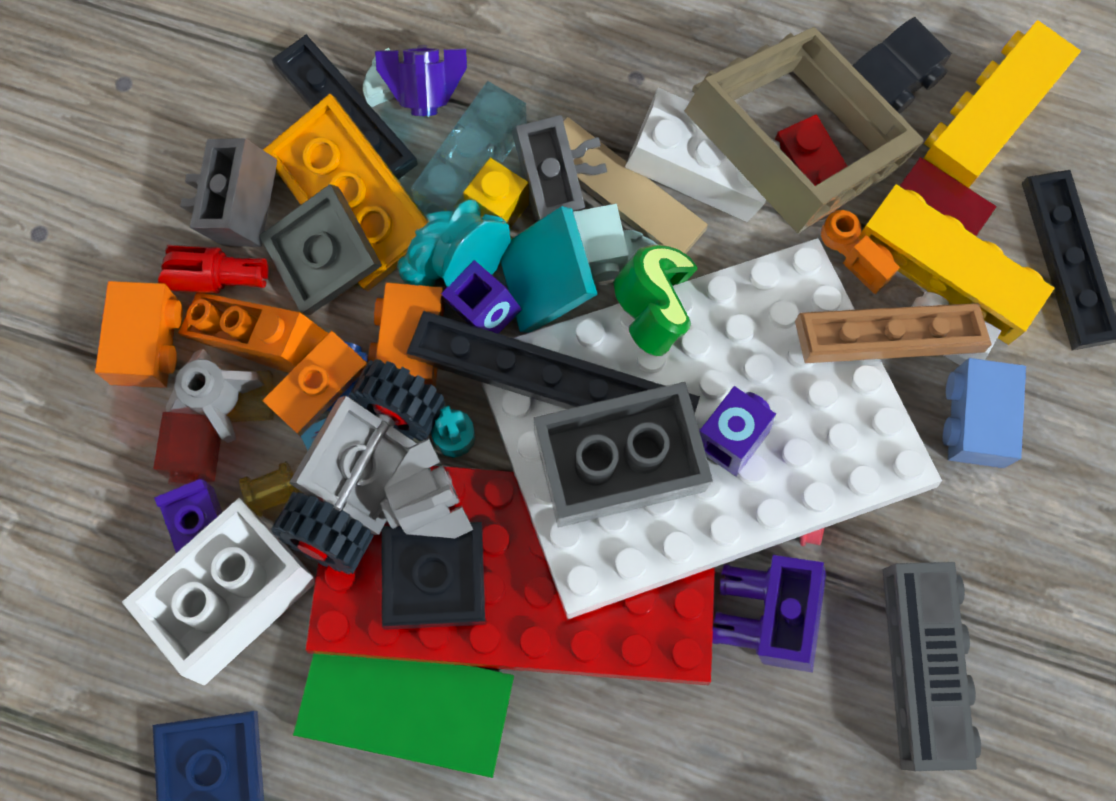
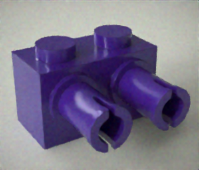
(792, 612)

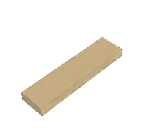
(637, 197)

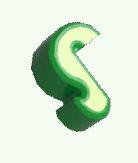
(648, 296)

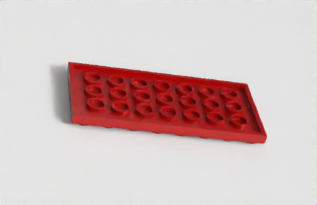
(643, 637)

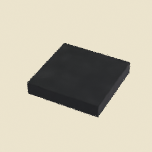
(432, 579)

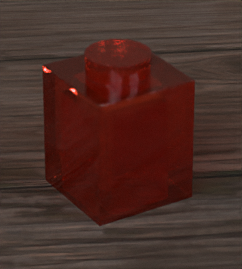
(187, 448)

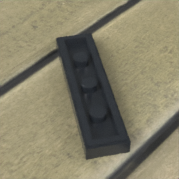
(315, 77)
(1071, 259)

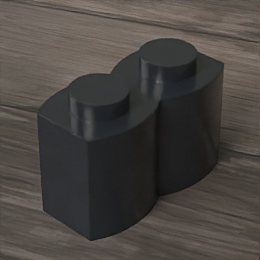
(904, 64)

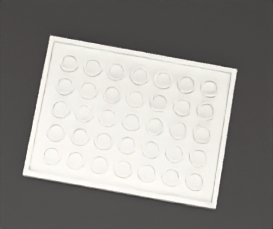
(830, 455)

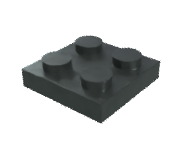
(320, 250)

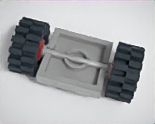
(353, 463)

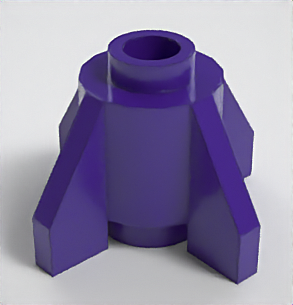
(422, 78)

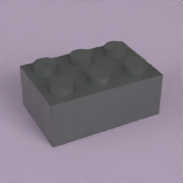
(622, 454)

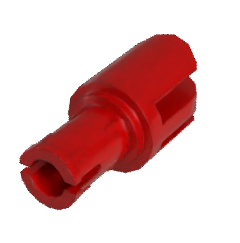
(209, 269)

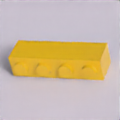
(1001, 104)
(956, 264)

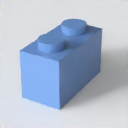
(985, 413)

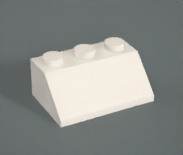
(685, 159)
(219, 593)

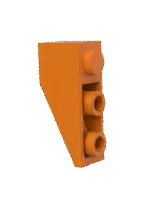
(252, 330)

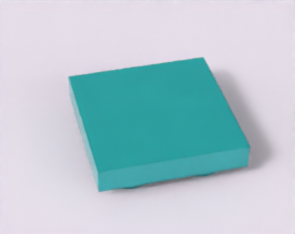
(548, 270)

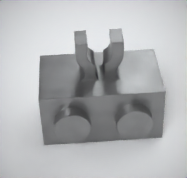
(550, 166)
(232, 192)

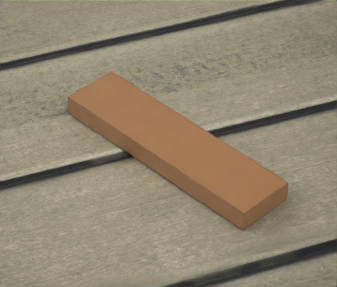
(892, 333)

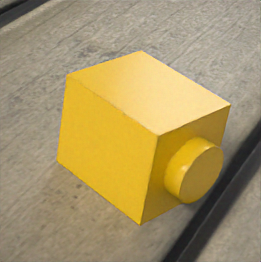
(499, 192)

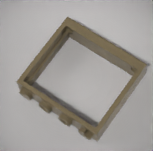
(839, 88)

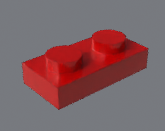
(811, 149)

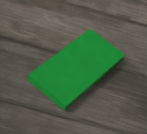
(407, 710)

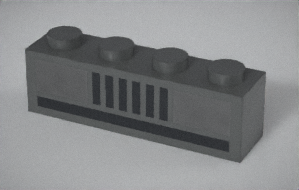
(930, 667)

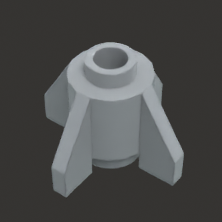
(210, 391)
(422, 497)

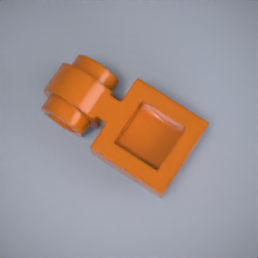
(865, 259)

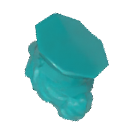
(452, 243)

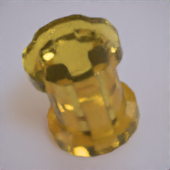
(268, 489)

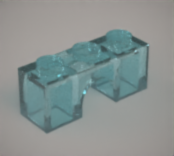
(477, 136)

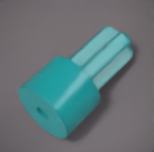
(453, 432)

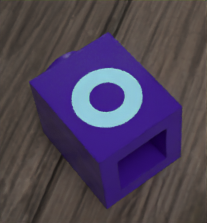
(481, 299)
(736, 429)

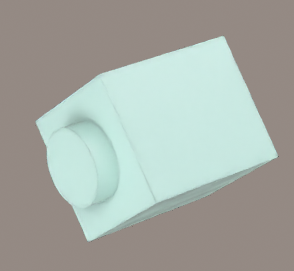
(602, 240)

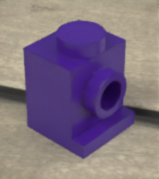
(185, 502)

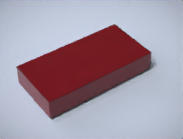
(948, 195)

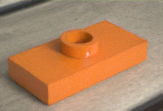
(315, 383)

